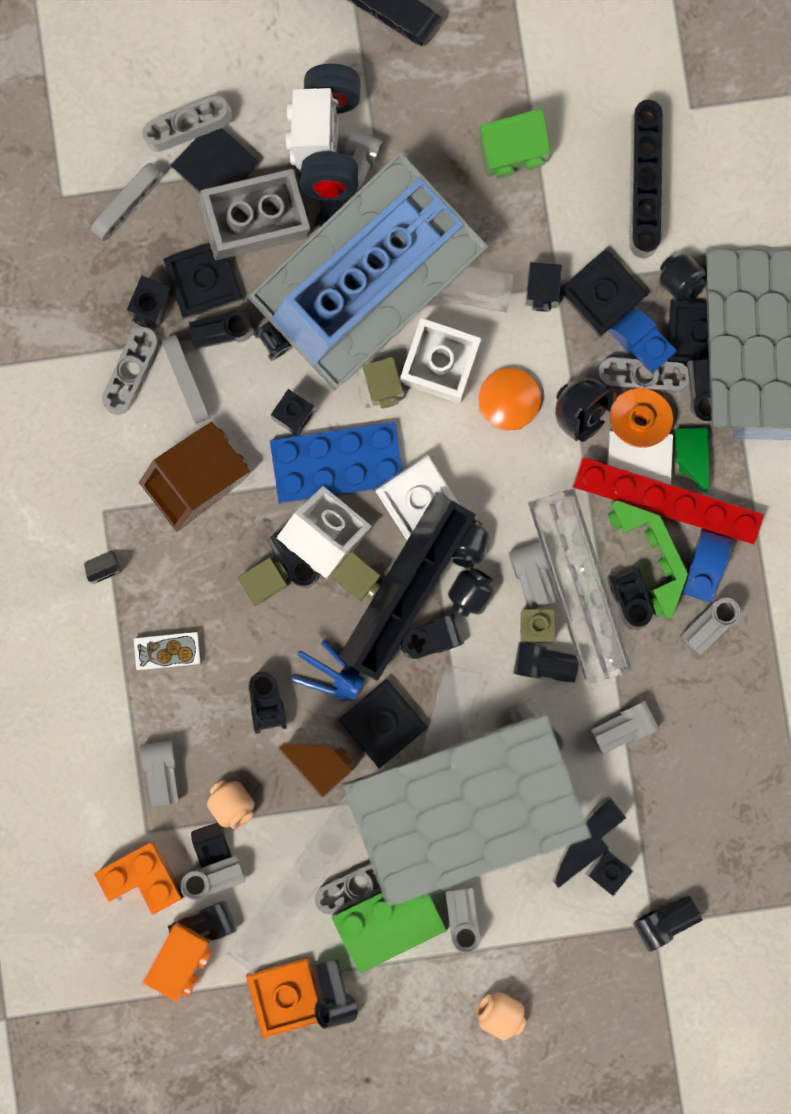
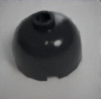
(582, 406)

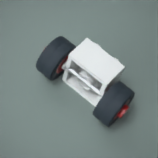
(314, 131)

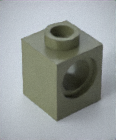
(383, 383)
(357, 577)
(263, 581)
(537, 625)

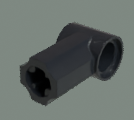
(218, 331)
(699, 385)
(290, 561)
(538, 662)
(210, 922)
(660, 926)
(333, 1003)

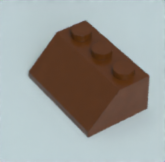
(319, 764)

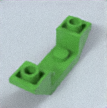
(629, 518)

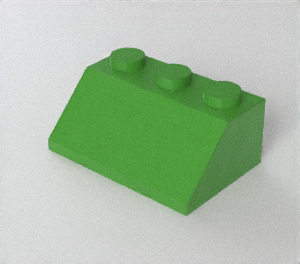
(380, 931)

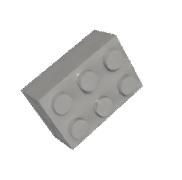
(253, 214)

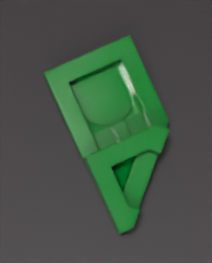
(693, 455)

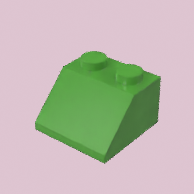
(514, 143)

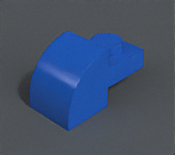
(639, 336)
(707, 565)

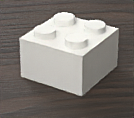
(440, 360)
(324, 532)

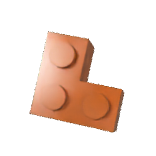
(145, 870)
(177, 962)

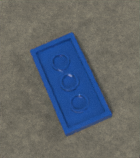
(338, 460)

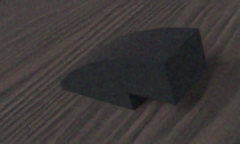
(582, 853)

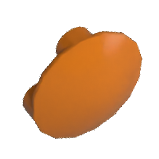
(509, 399)

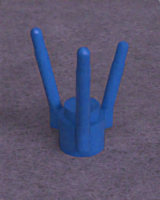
(346, 682)

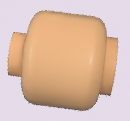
(230, 804)
(501, 1015)

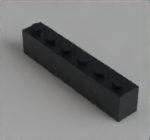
(407, 586)

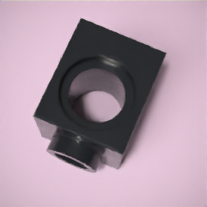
(543, 286)
(149, 288)
(293, 412)
(609, 872)

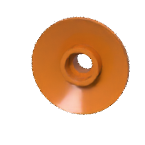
(642, 405)

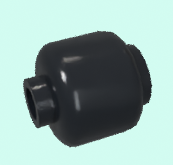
(682, 277)
(472, 546)
(471, 592)

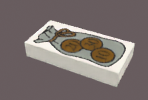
(167, 651)

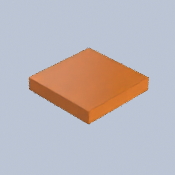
(283, 997)

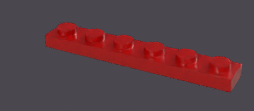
(668, 500)

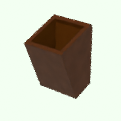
(194, 475)

